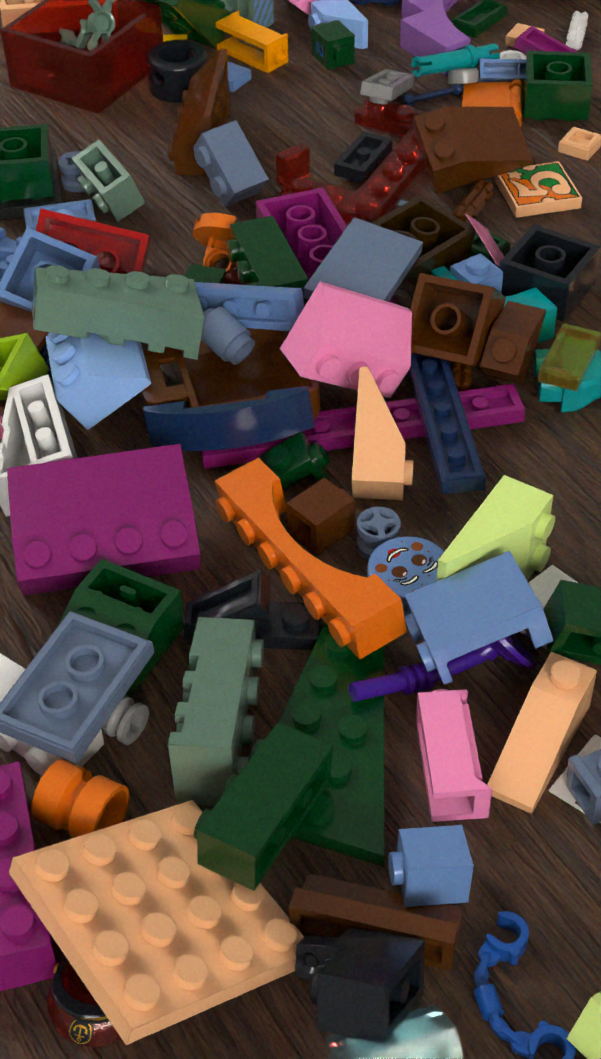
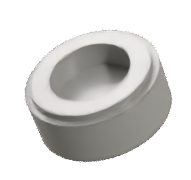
(463, 76)

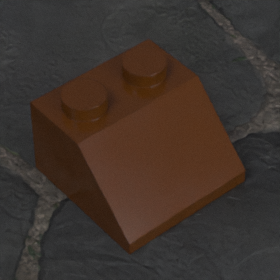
(453, 318)

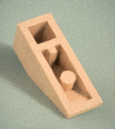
(379, 448)
(542, 731)

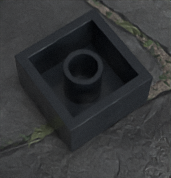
(554, 264)

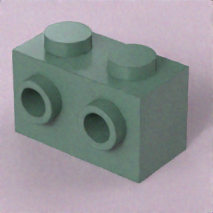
(108, 181)

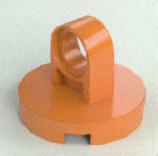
(212, 232)

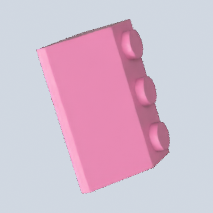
(347, 332)

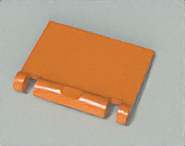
(494, 95)

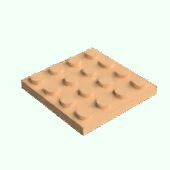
(151, 924)

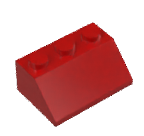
(115, 247)

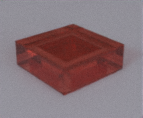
(292, 163)

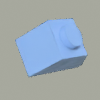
(344, 11)

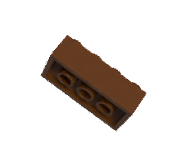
(203, 109)

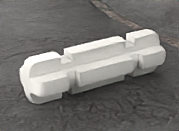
(577, 30)

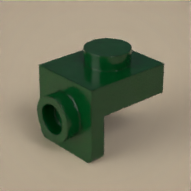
(297, 459)

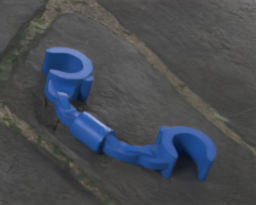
(489, 1003)

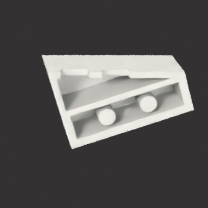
(32, 430)

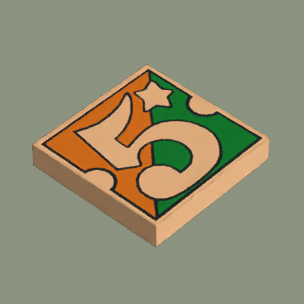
(538, 190)

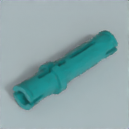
(465, 58)

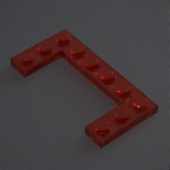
(389, 178)

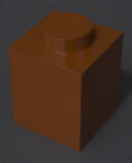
(320, 516)

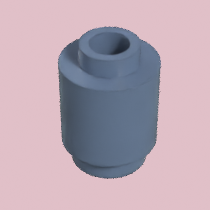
(226, 335)

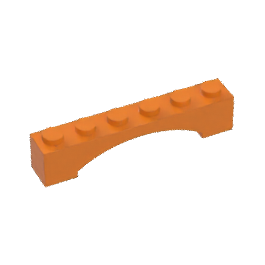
(356, 608)

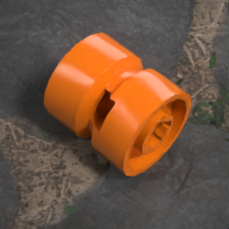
(78, 801)

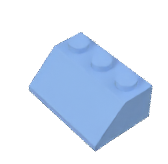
(95, 376)

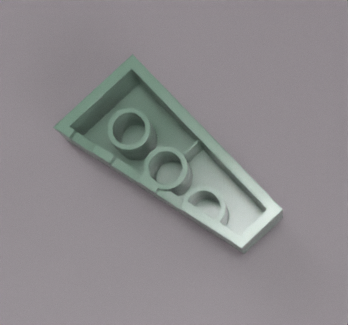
(119, 307)
(215, 709)

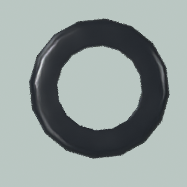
(176, 65)

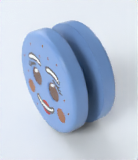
(405, 565)

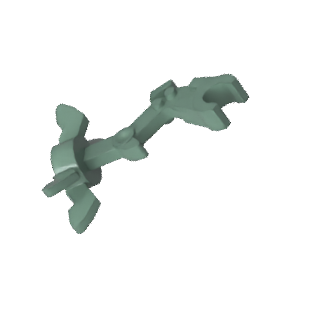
(98, 25)

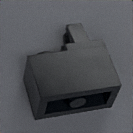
(362, 981)

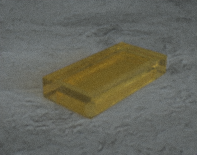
(569, 357)

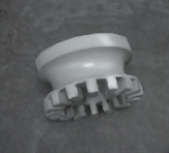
(127, 721)

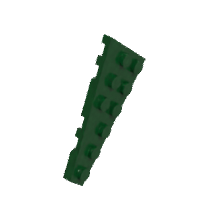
(351, 807)

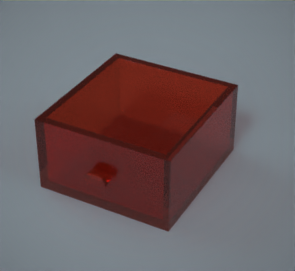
(74, 75)

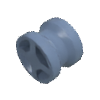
(70, 172)
(376, 527)

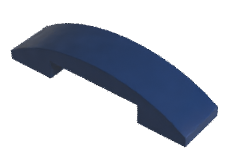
(230, 424)

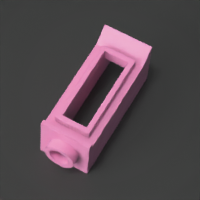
(450, 757)

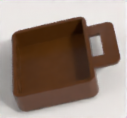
(220, 382)

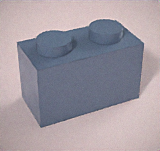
(229, 163)

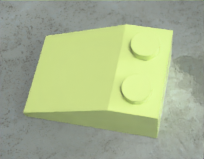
(509, 519)

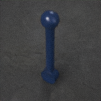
(409, 99)

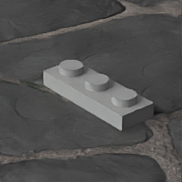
(386, 85)

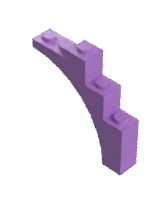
(428, 29)

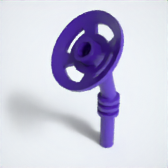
(416, 678)

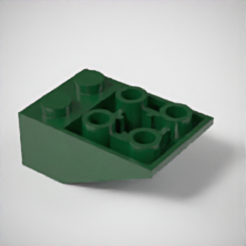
(132, 605)

